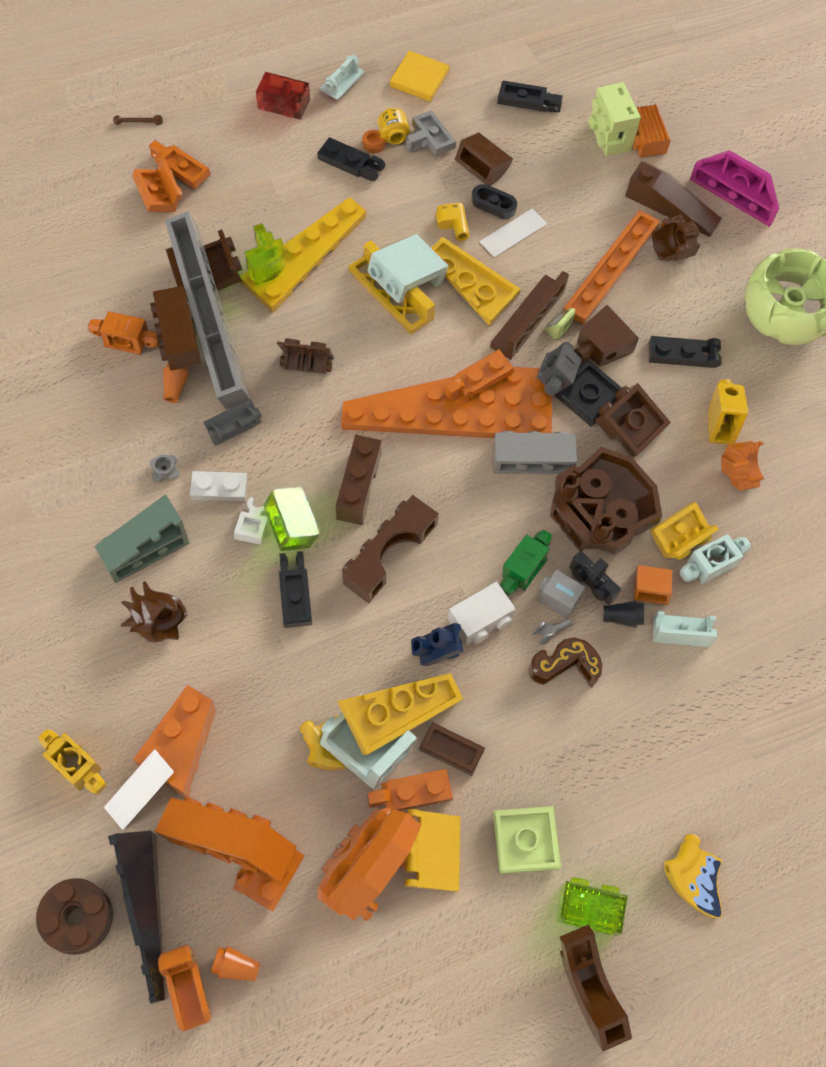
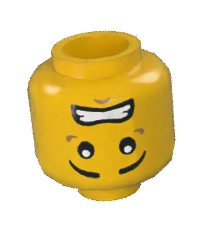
(393, 125)

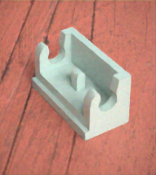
(683, 630)

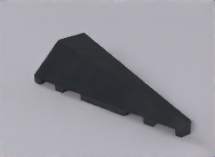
(140, 884)

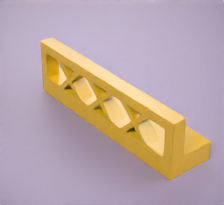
(414, 298)

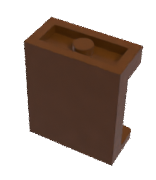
(222, 263)

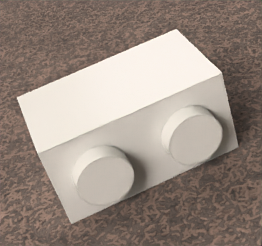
(482, 614)

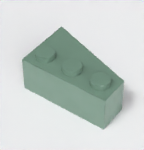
(143, 540)

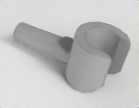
(549, 630)

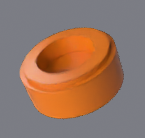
(373, 142)

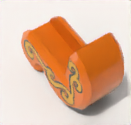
(185, 987)

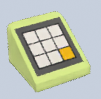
(560, 324)

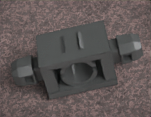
(559, 368)

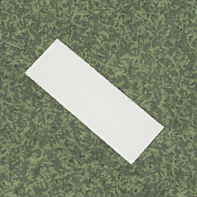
(513, 232)
(139, 789)

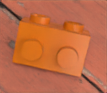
(158, 188)
(264, 889)

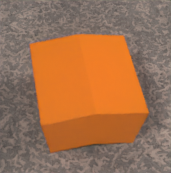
(652, 585)

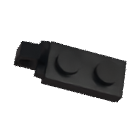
(529, 97)

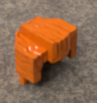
(742, 465)

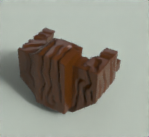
(676, 239)

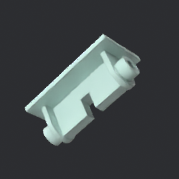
(342, 78)

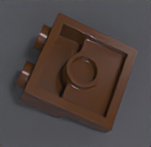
(632, 419)

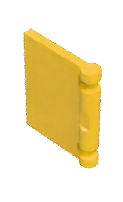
(435, 852)

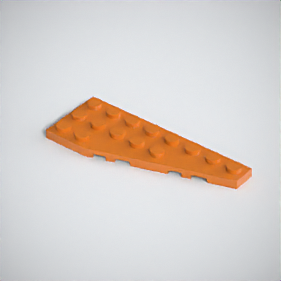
(509, 405)

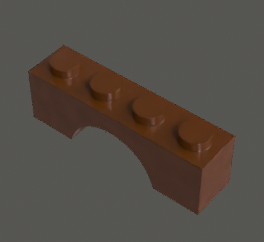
(411, 523)

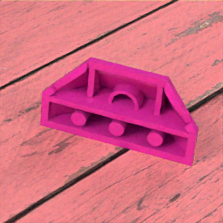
(738, 184)

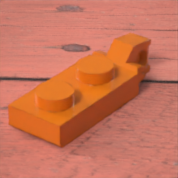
(183, 165)
(479, 376)
(413, 791)

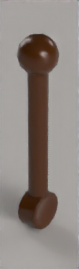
(157, 119)

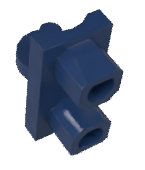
(438, 645)

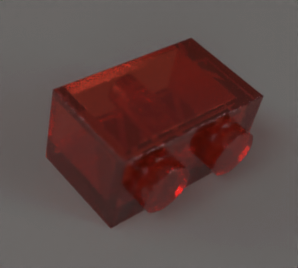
(283, 95)

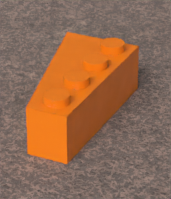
(226, 836)

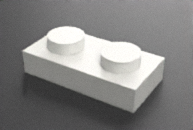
(218, 486)

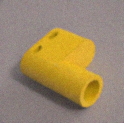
(454, 217)

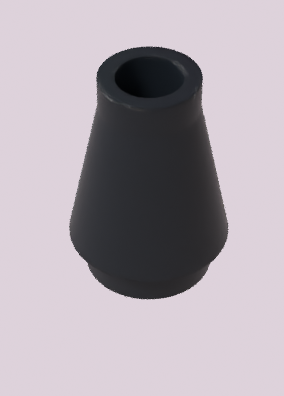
(624, 613)

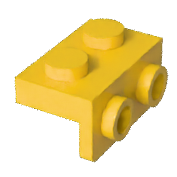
(682, 532)

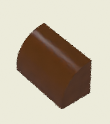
(483, 158)

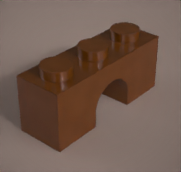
(357, 479)

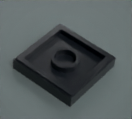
(588, 392)

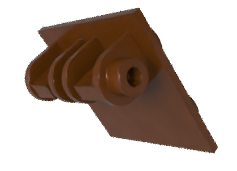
(315, 350)

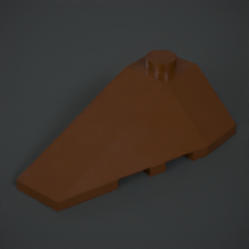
(667, 196)

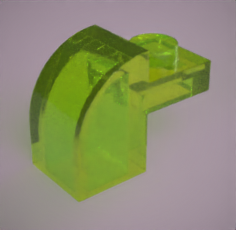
(266, 259)

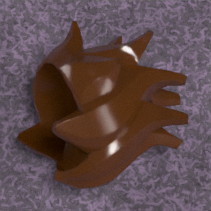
(154, 614)

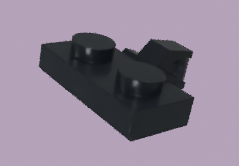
(595, 577)

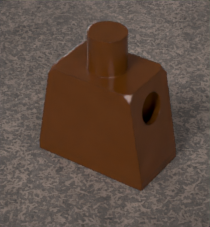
(605, 338)

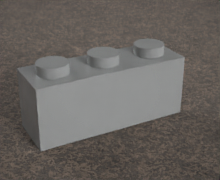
(533, 452)

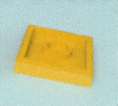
(419, 76)

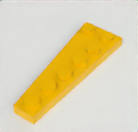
(306, 252)

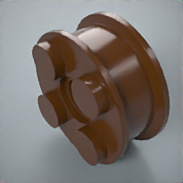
(60, 902)

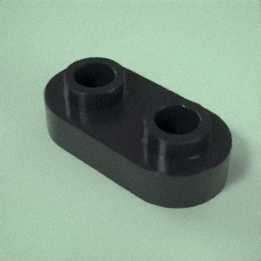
(495, 201)

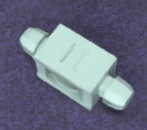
(698, 564)

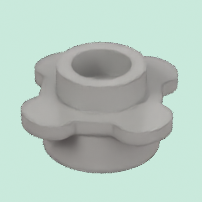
(164, 461)

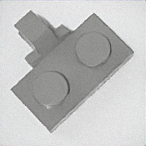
(429, 134)

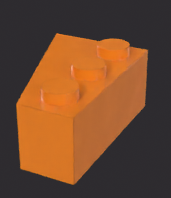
(181, 738)

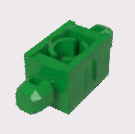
(525, 562)

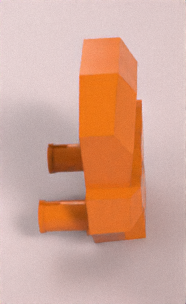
(367, 862)

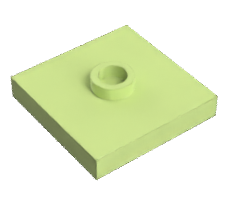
(526, 840)

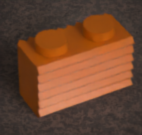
(651, 133)

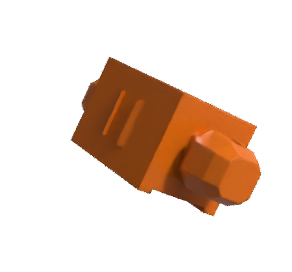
(124, 332)

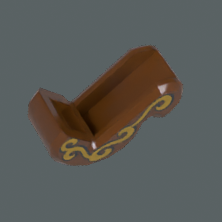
(566, 655)

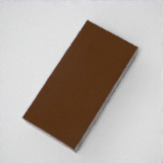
(452, 749)

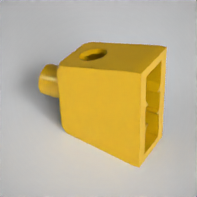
(727, 400)

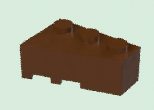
(175, 328)

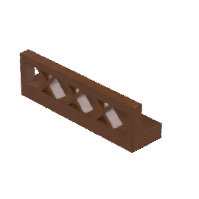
(529, 315)

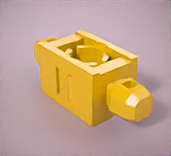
(58, 748)

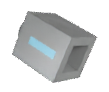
(560, 593)

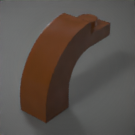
(592, 990)

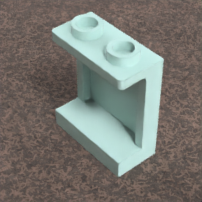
(406, 266)
(369, 768)

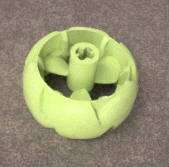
(787, 318)

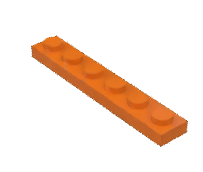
(612, 266)

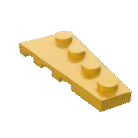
(478, 284)
(390, 712)

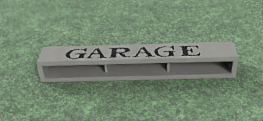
(207, 310)

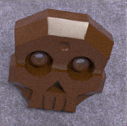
(621, 489)

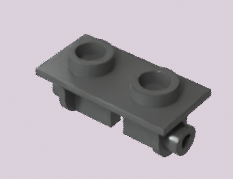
(232, 421)

